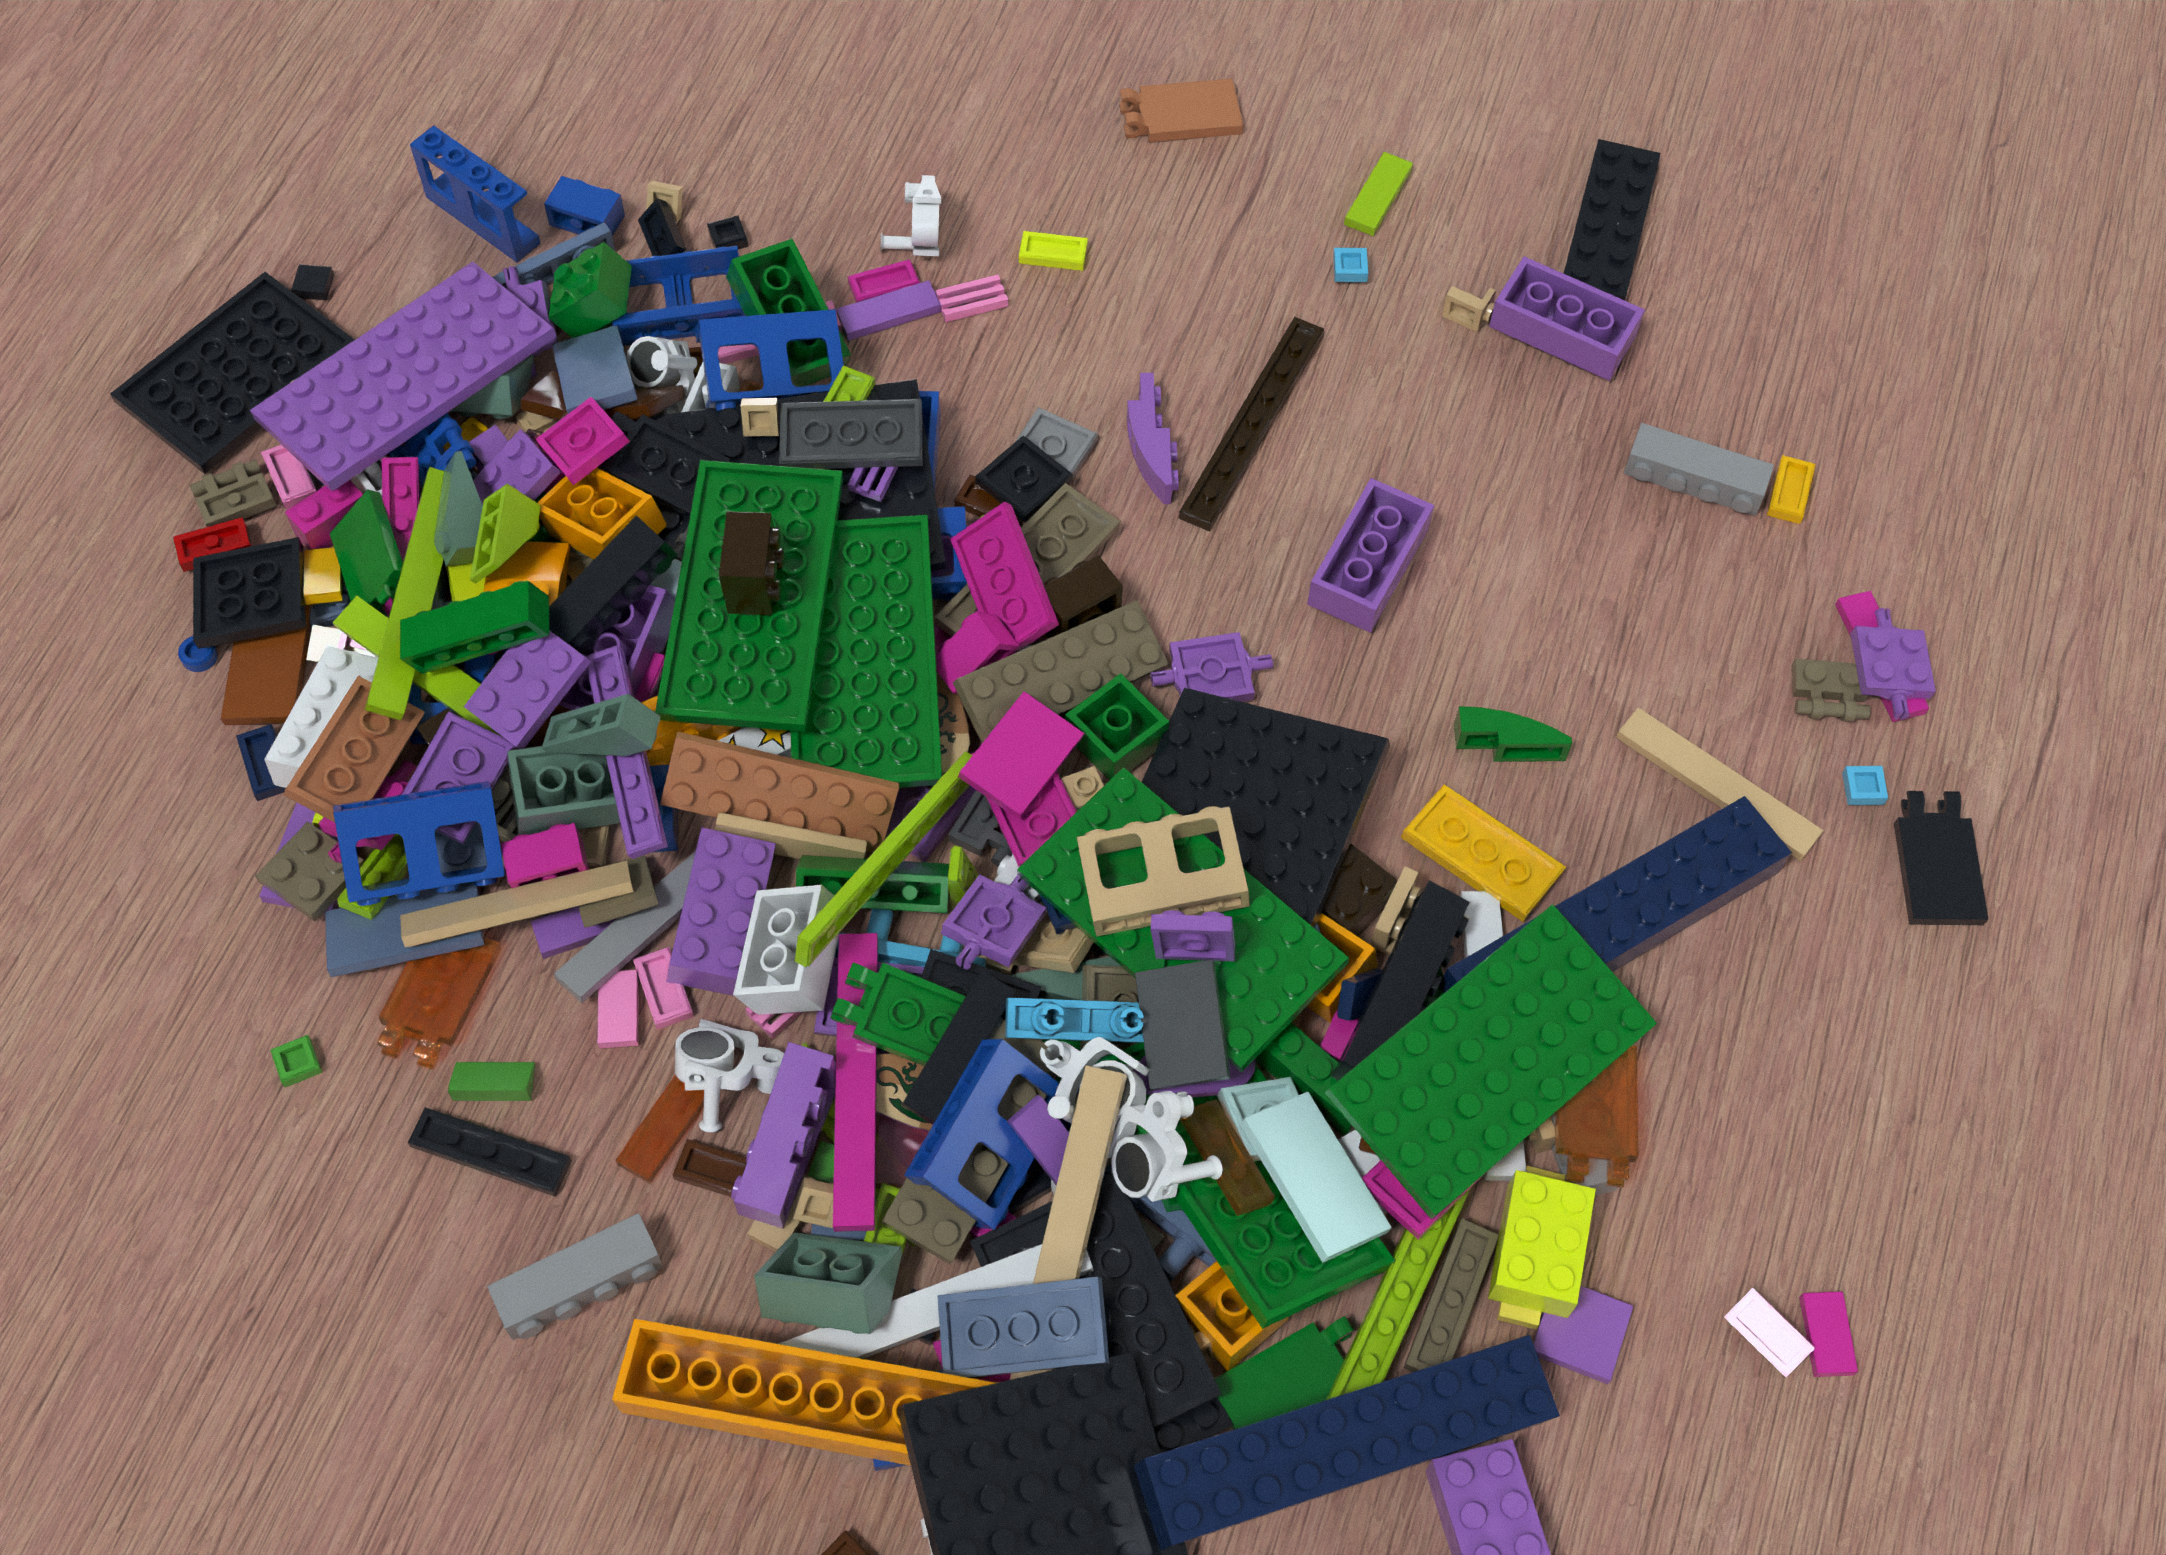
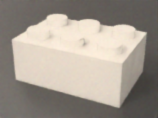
(768, 974)

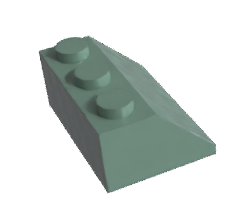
(502, 395)
(560, 790)
(829, 1282)

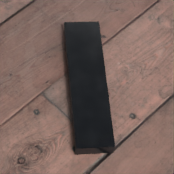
(957, 1046)
(490, 1151)

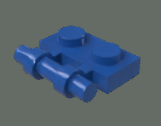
(429, 445)

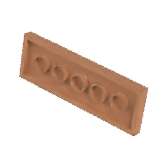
(777, 789)

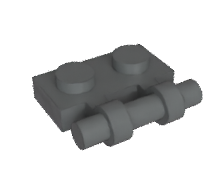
(978, 829)

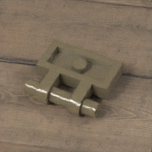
(236, 500)
(1831, 681)

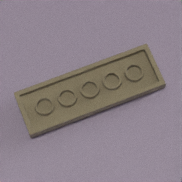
(1058, 537)
(1064, 667)
(930, 1218)

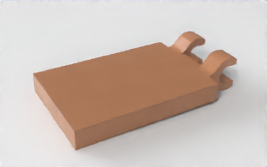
(1182, 110)

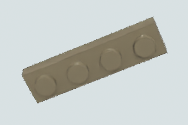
(1452, 1296)

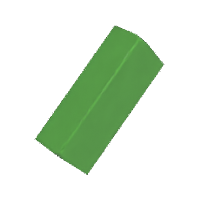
(492, 1081)

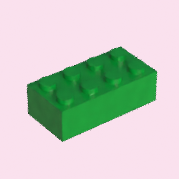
(777, 283)

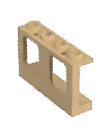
(1166, 886)

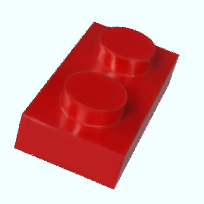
(211, 540)

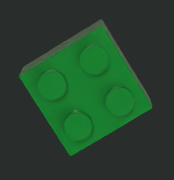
(590, 291)
(1117, 727)

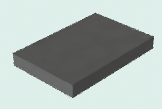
(1182, 1025)

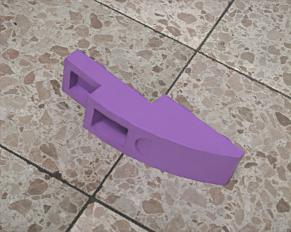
(1150, 441)

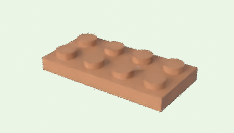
(351, 754)

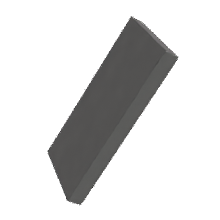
(851, 434)

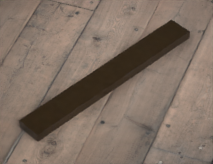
(1251, 424)

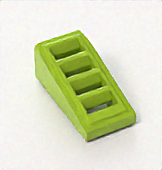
(960, 876)

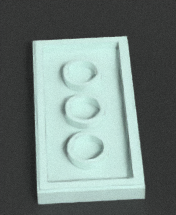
(1315, 1176)

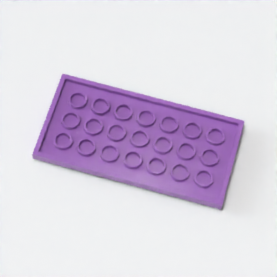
(402, 375)

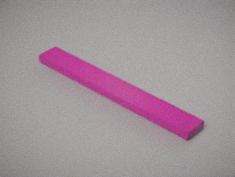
(854, 1101)

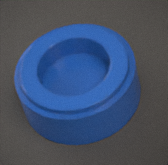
(196, 659)

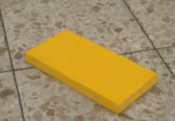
(1483, 852)

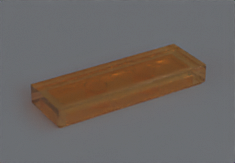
(661, 1130)
(1240, 1177)

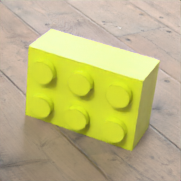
(1542, 1244)

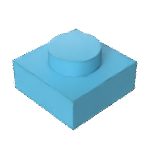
(1350, 264)
(1865, 785)

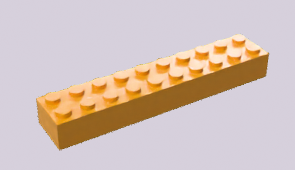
(773, 1390)

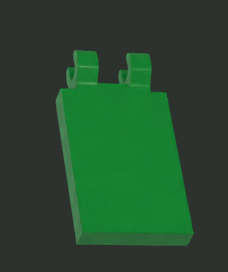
(368, 551)
(898, 1011)
(1284, 1376)

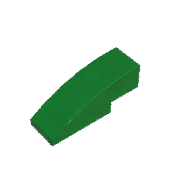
(1509, 736)

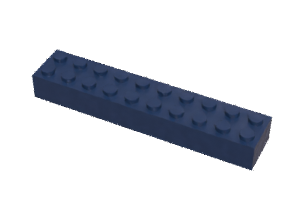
(1664, 888)
(1344, 1441)

